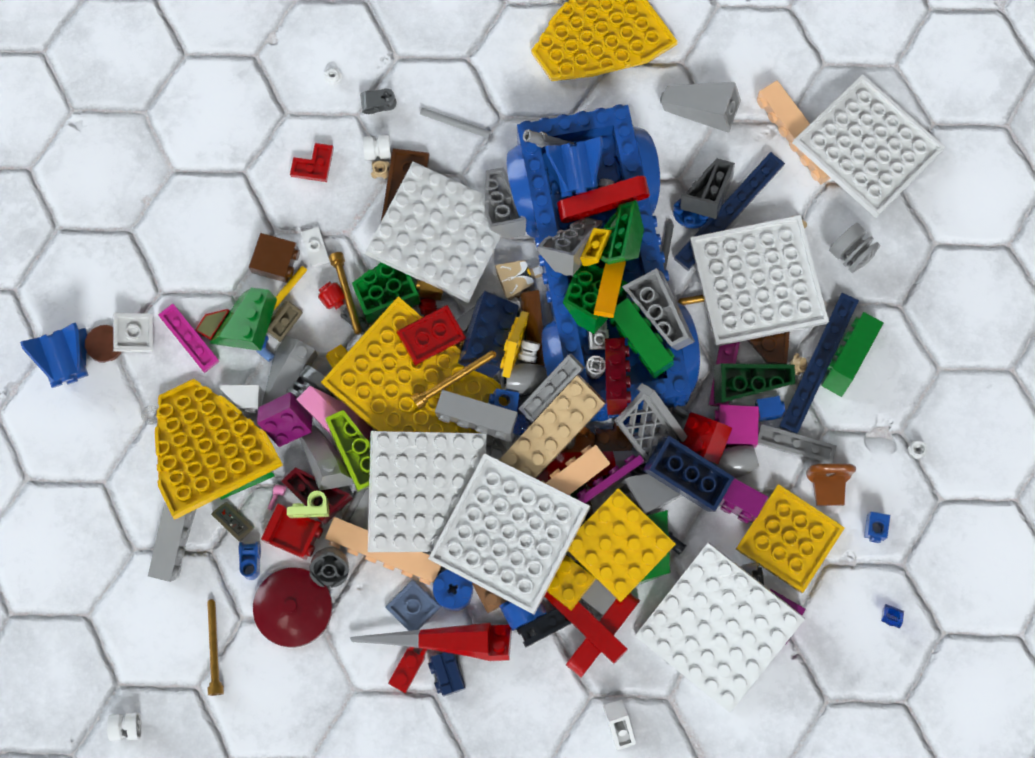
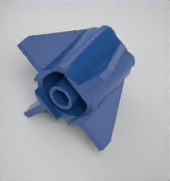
(575, 165)
(60, 354)

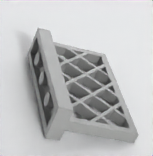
(660, 416)

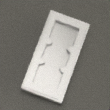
(315, 247)

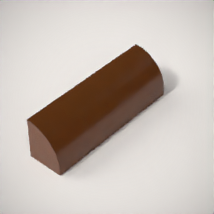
(533, 332)

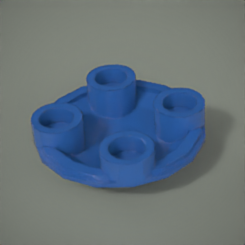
(687, 218)

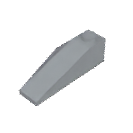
(500, 207)
(565, 248)
(287, 365)
(325, 461)

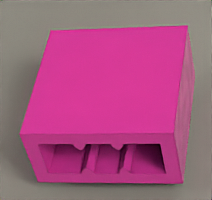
(743, 423)

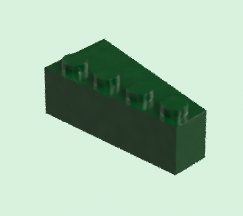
(742, 380)

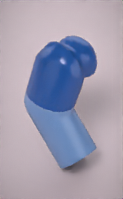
(265, 353)

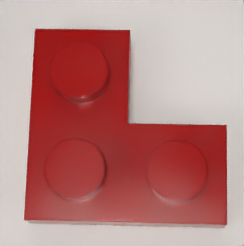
(314, 169)

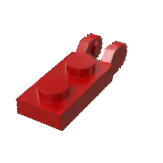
(407, 669)

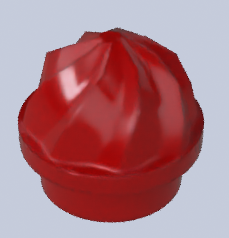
(427, 306)

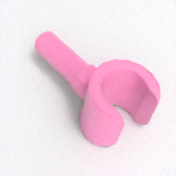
(277, 490)

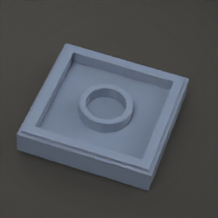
(413, 606)

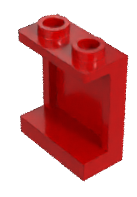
(292, 534)

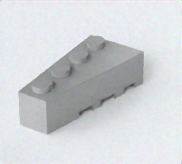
(660, 307)
(476, 415)
(170, 545)

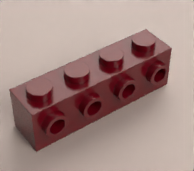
(616, 378)

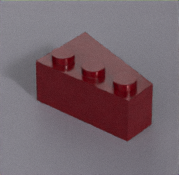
(303, 484)

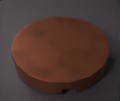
(100, 344)

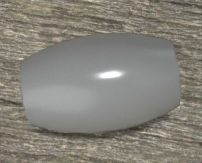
(524, 378)
(738, 460)

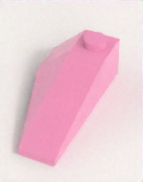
(323, 405)

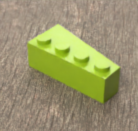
(352, 447)

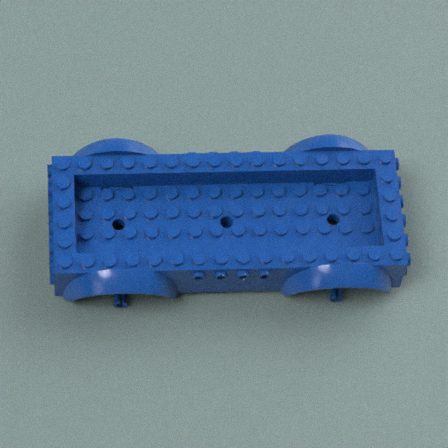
(625, 154)

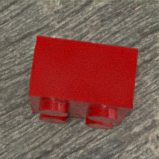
(706, 437)

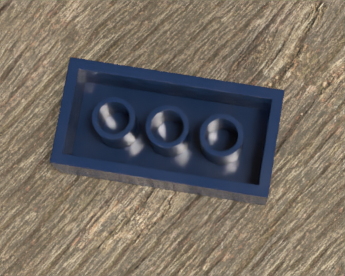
(488, 332)
(688, 473)

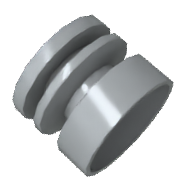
(854, 247)

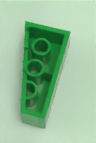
(641, 338)
(852, 353)

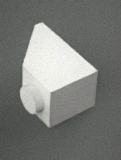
(245, 397)
(619, 724)

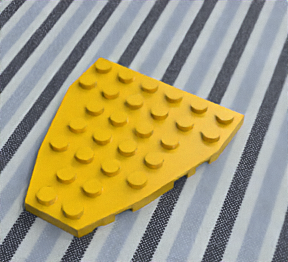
(601, 38)
(206, 448)

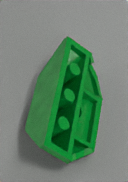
(625, 236)

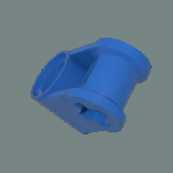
(250, 555)

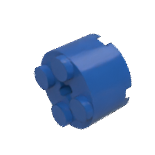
(452, 601)
(519, 617)

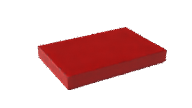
(431, 335)

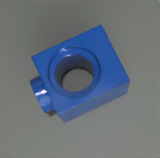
(511, 397)
(770, 408)
(880, 519)

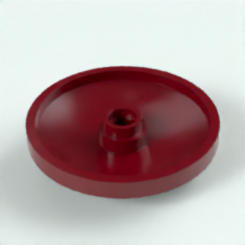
(292, 608)

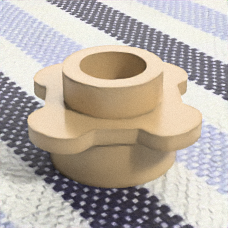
(376, 165)
(800, 363)

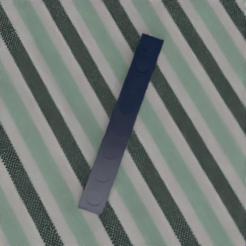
(735, 204)
(819, 363)

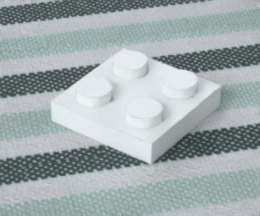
(132, 332)

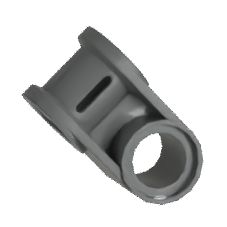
(376, 101)

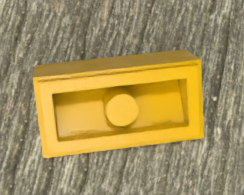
(595, 246)

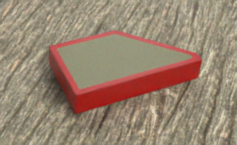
(211, 323)

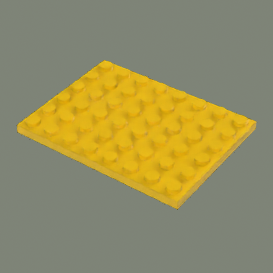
(380, 378)

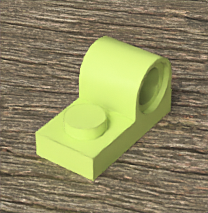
(298, 510)

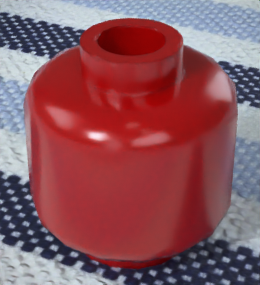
(331, 295)

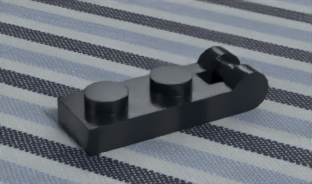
(543, 627)

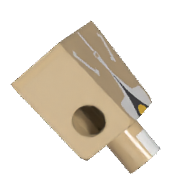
(517, 278)

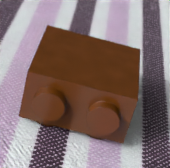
(274, 258)

